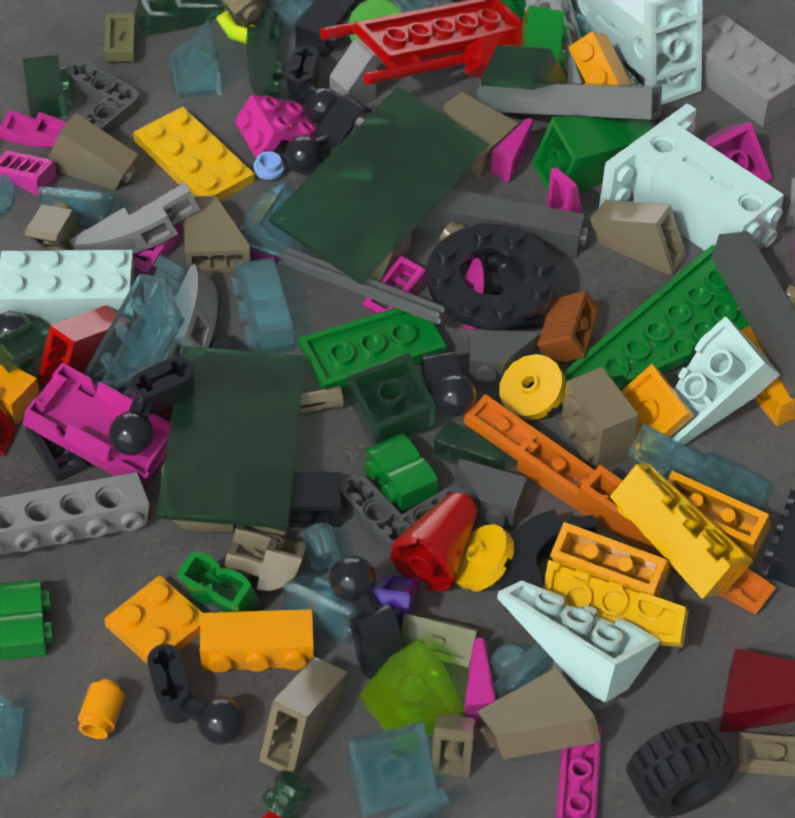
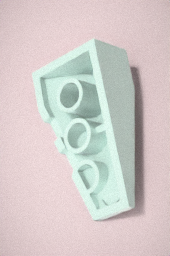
(721, 378)
(589, 649)

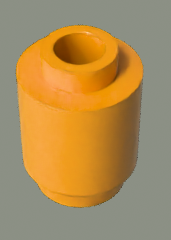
(101, 709)

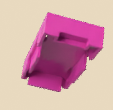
(84, 415)

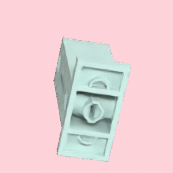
(654, 39)
(702, 185)

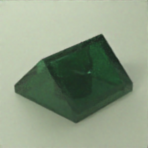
(522, 68)

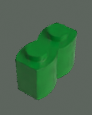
(400, 472)
(217, 585)
(22, 620)

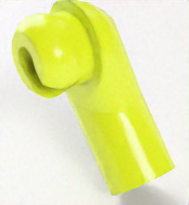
(232, 30)

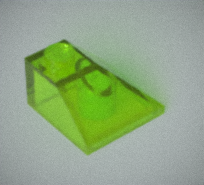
(411, 690)

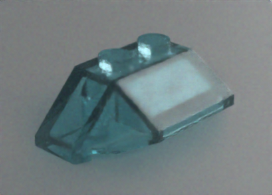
(138, 333)

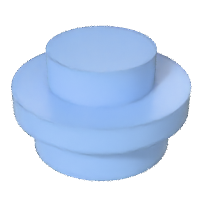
(268, 165)

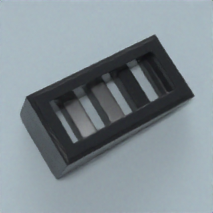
(51, 463)

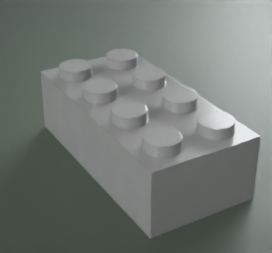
(746, 71)

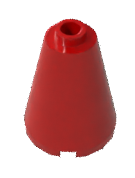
(436, 542)

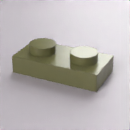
(119, 37)
(446, 639)

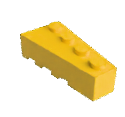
(680, 531)

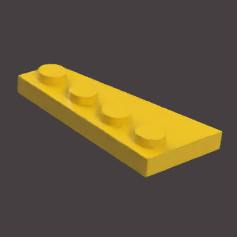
(614, 601)

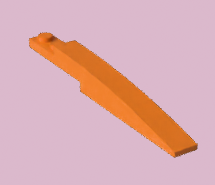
(583, 487)

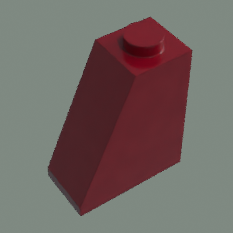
(758, 692)

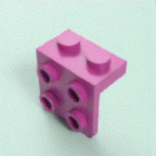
(269, 120)

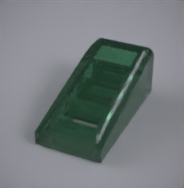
(458, 443)

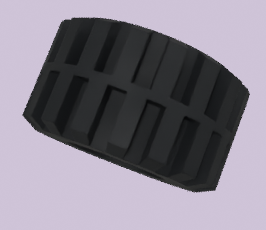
(680, 769)

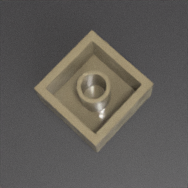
(598, 419)

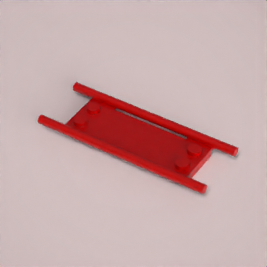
(423, 33)

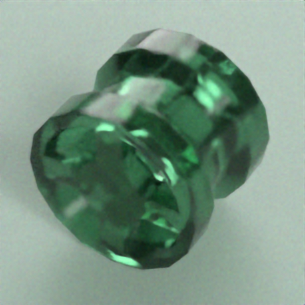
(287, 794)

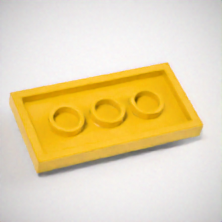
(193, 155)

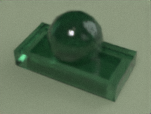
(23, 345)

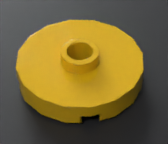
(540, 398)
(484, 558)

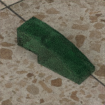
(175, 15)

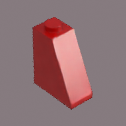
(478, 53)
(74, 341)

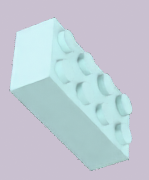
(64, 282)

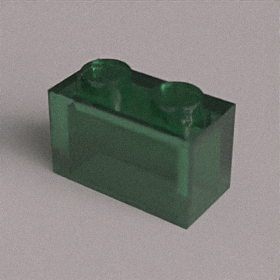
(45, 86)

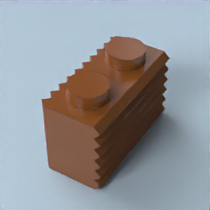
(568, 327)

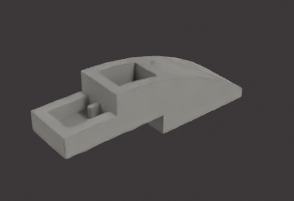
(141, 229)
(199, 308)

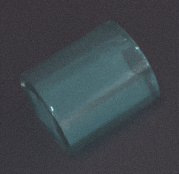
(321, 546)

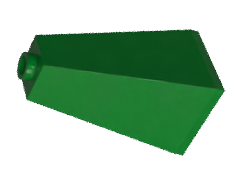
(583, 147)

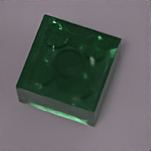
(391, 400)

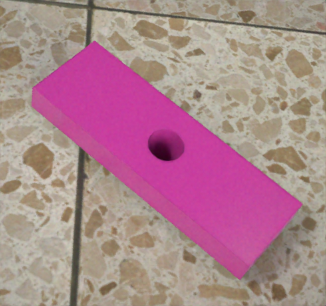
(578, 792)

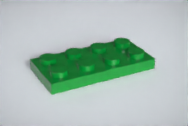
(366, 343)

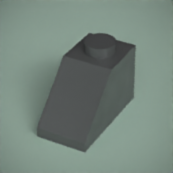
(494, 351)
(494, 491)

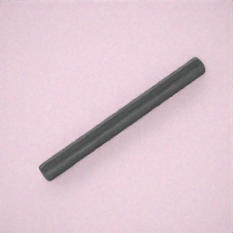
(370, 288)

